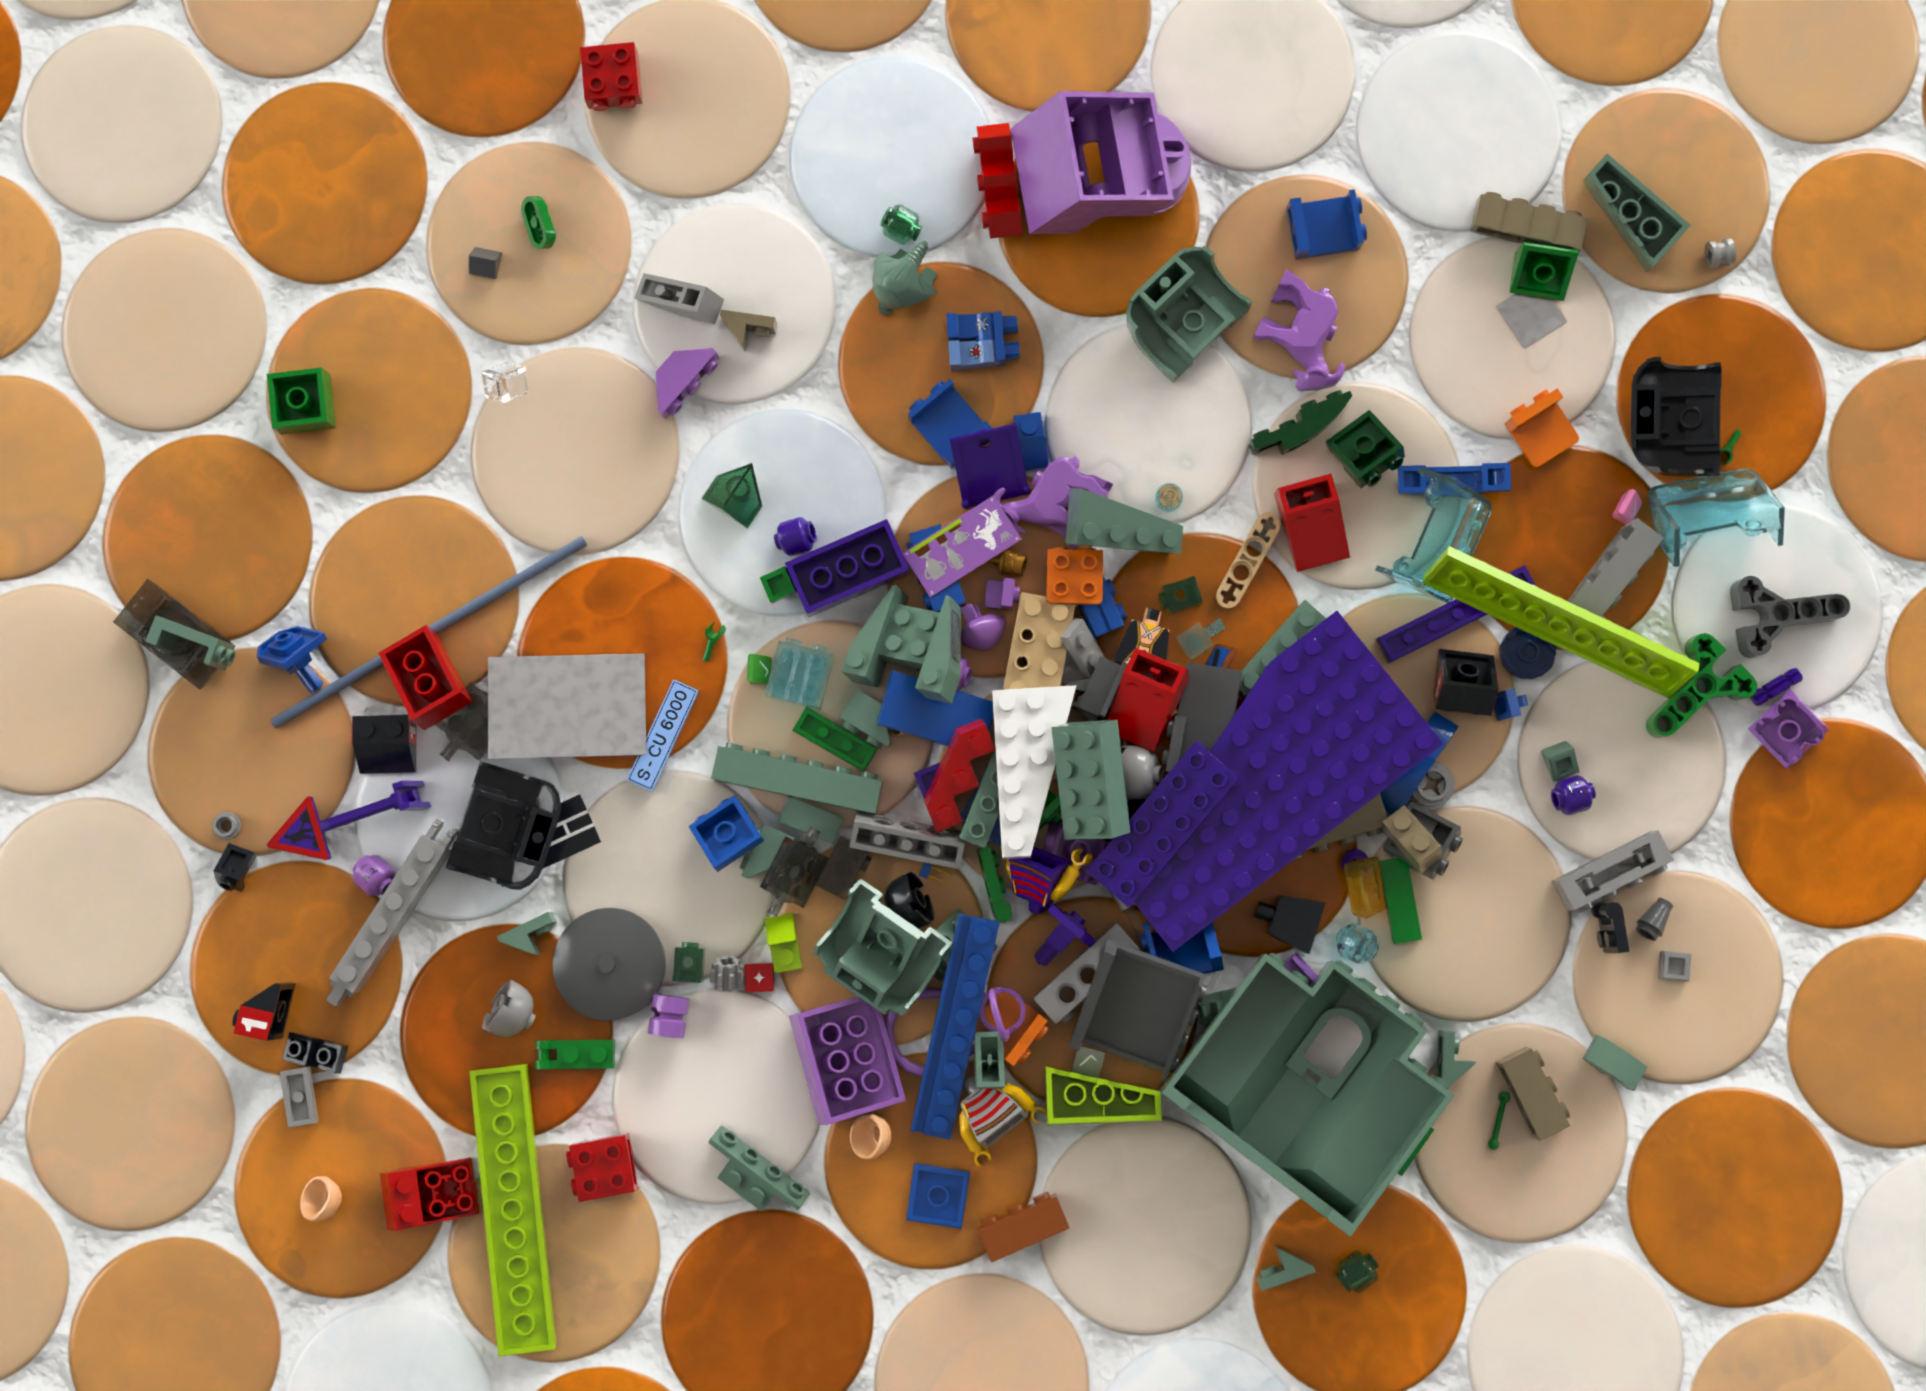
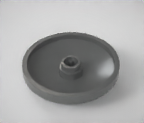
(609, 964)

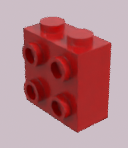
(611, 76)
(602, 1167)

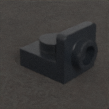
(233, 867)

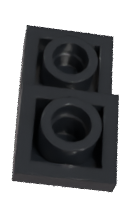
(315, 1052)

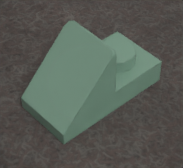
(522, 937)
(1448, 1067)
(1291, 1268)

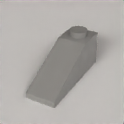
(680, 298)

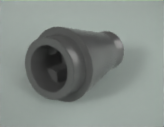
(1654, 920)

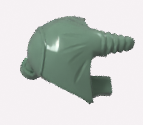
(898, 281)

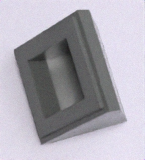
(484, 262)

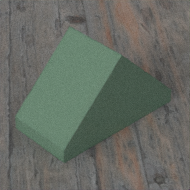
(988, 1060)

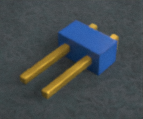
(924, 872)

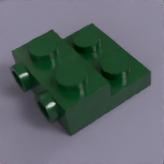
(1366, 449)

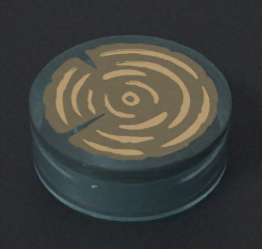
(1169, 497)

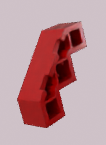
(998, 180)
(956, 773)

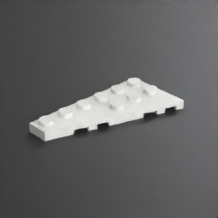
(1025, 759)

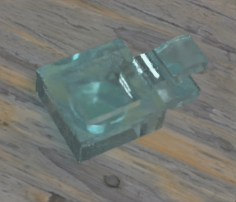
(1197, 640)

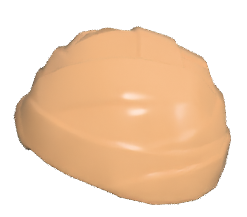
(870, 1136)
(320, 1199)

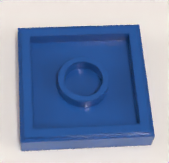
(938, 1195)

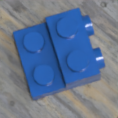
(726, 833)

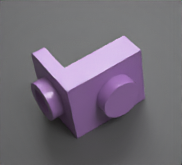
(1001, 594)

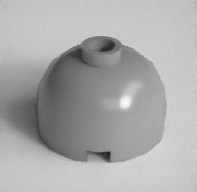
(1141, 771)
(510, 1011)

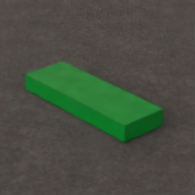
(835, 739)
(1400, 901)

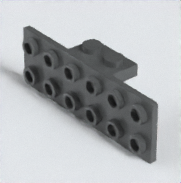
(1203, 710)

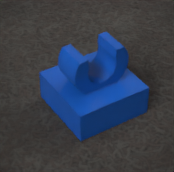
(1509, 704)

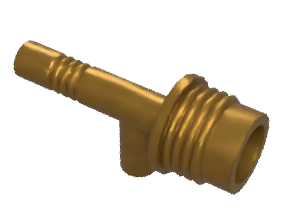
(1010, 563)

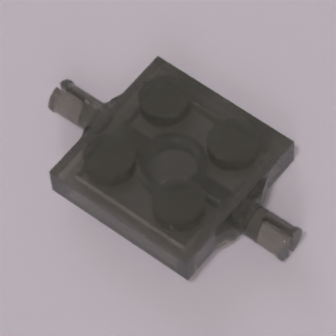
(468, 726)
(794, 872)

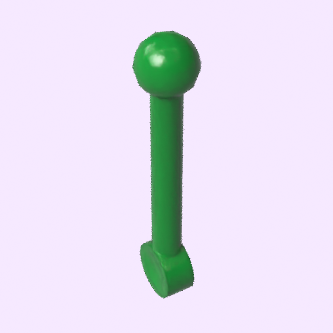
(1504, 1098)

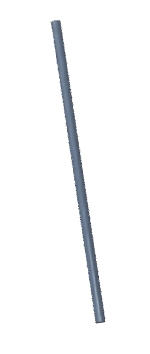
(437, 627)

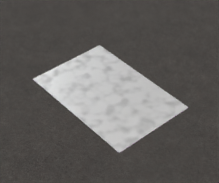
(566, 706)

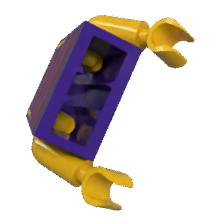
(1044, 877)

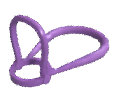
(934, 993)

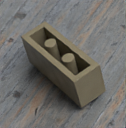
(1534, 1093)

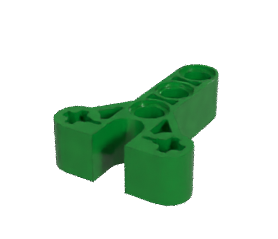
(1715, 687)

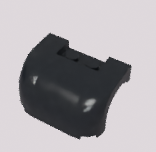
(1677, 418)
(506, 827)

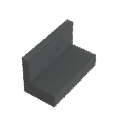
(1102, 687)

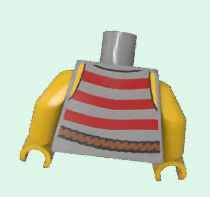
(991, 1114)

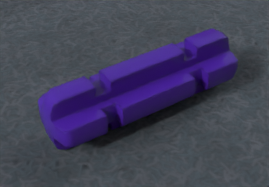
(1777, 686)

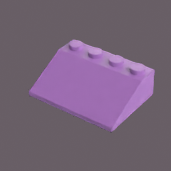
(846, 1059)

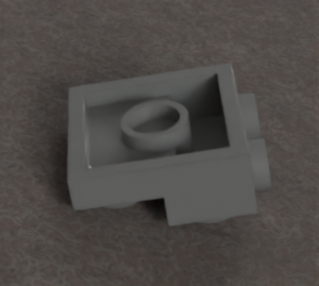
(1443, 831)

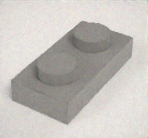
(1082, 647)
(299, 1096)

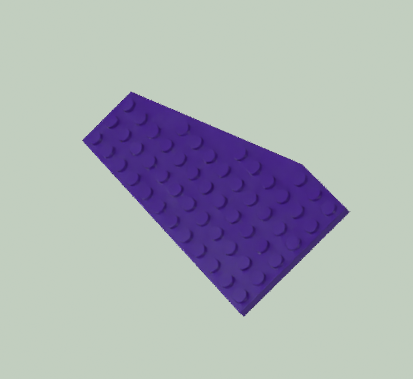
(1308, 752)

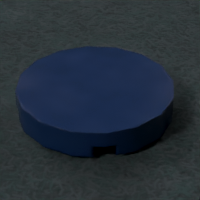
(1526, 654)

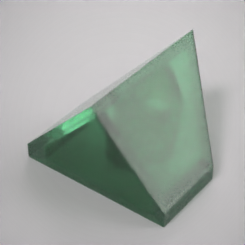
(736, 495)

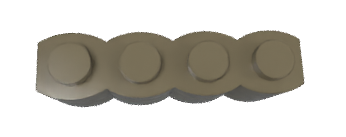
(1522, 222)

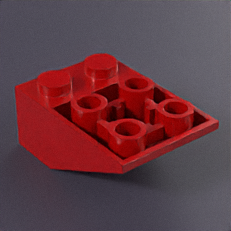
(1313, 522)
(1147, 698)
(429, 1194)

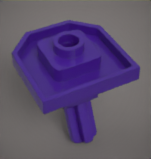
(1068, 928)

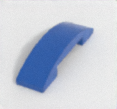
(1482, 479)
(1402, 790)

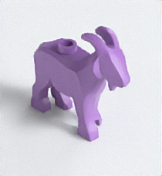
(1307, 332)
(1051, 496)

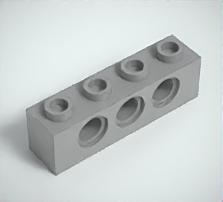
(907, 840)
(1049, 998)

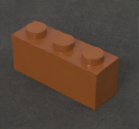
(1022, 1226)

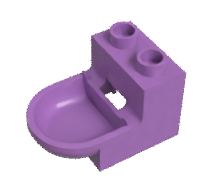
(1139, 150)

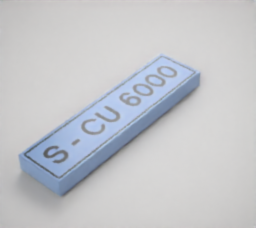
(663, 735)

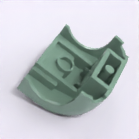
(1183, 310)
(880, 952)

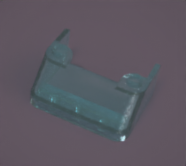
(1712, 504)
(1455, 521)

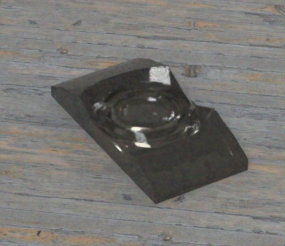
(188, 655)

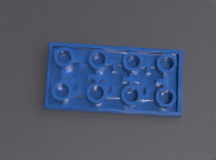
(932, 720)

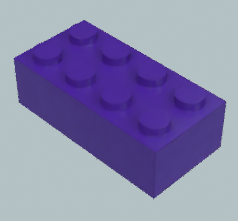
(847, 568)

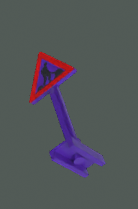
(305, 832)

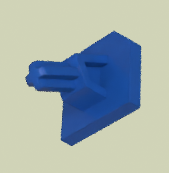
(290, 651)

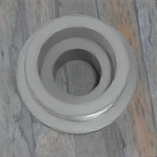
(219, 821)

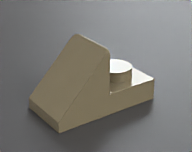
(741, 323)

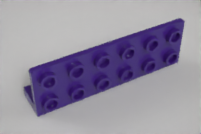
(1163, 823)

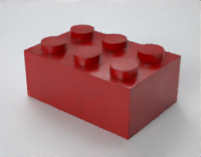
(425, 677)

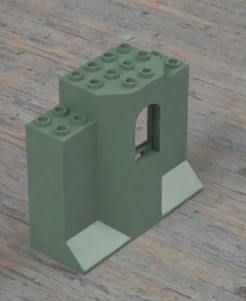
(1322, 1139)

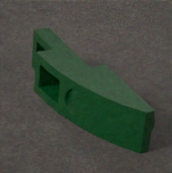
(1311, 419)

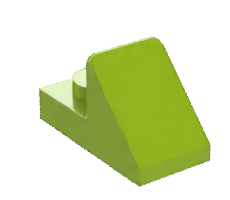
(783, 943)

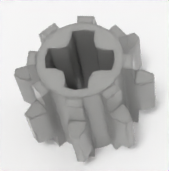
(727, 973)

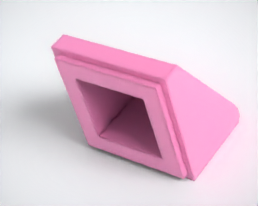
(1627, 507)

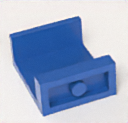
(1326, 225)
(944, 417)
(1198, 953)

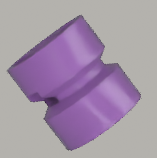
(668, 1016)

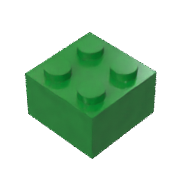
(301, 401)

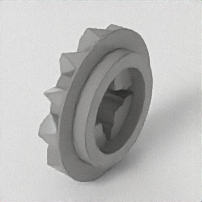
(1444, 788)

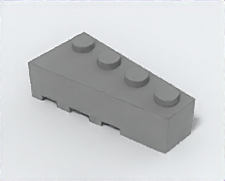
(1616, 568)

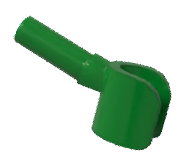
(1729, 446)
(712, 638)

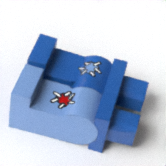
(978, 340)

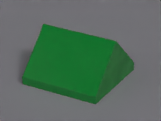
(1542, 271)

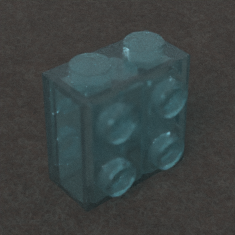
(800, 673)

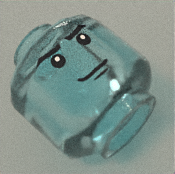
(1357, 943)

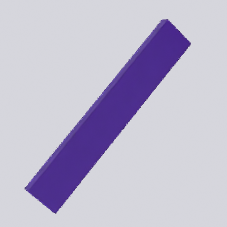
(1435, 625)

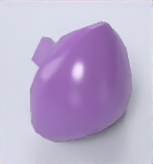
(981, 631)

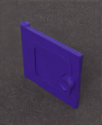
(991, 467)

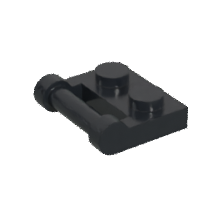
(1612, 926)

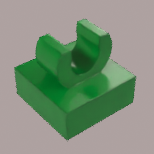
(778, 584)

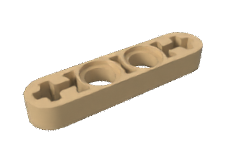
(1250, 562)

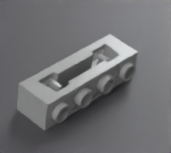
(1653, 850)

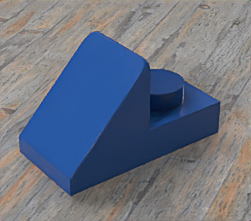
(1032, 440)

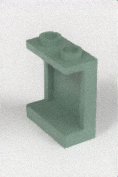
(167, 634)

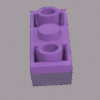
(681, 377)

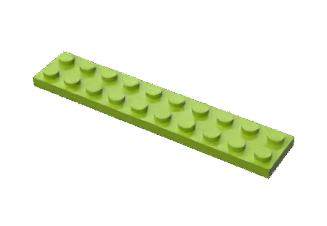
(1559, 622)
(513, 1210)

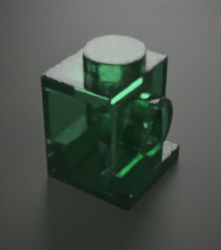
(1191, 591)
(696, 971)

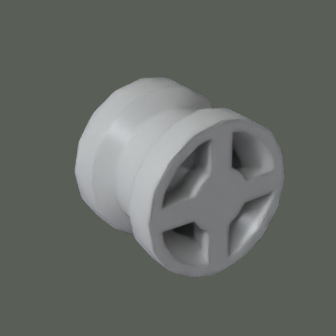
(1720, 253)

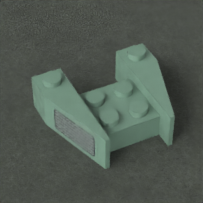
(909, 639)

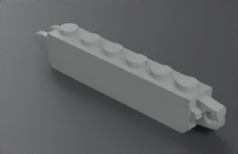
(390, 913)

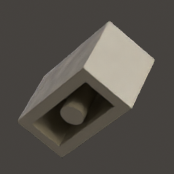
(1412, 839)

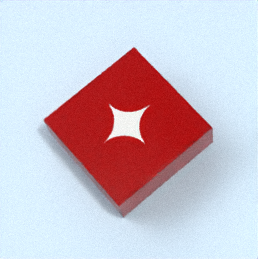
(759, 977)

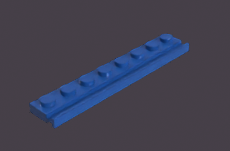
(954, 1026)

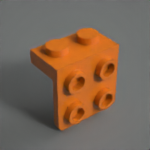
(1541, 428)
(1074, 576)
(1032, 1028)

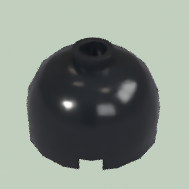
(908, 901)

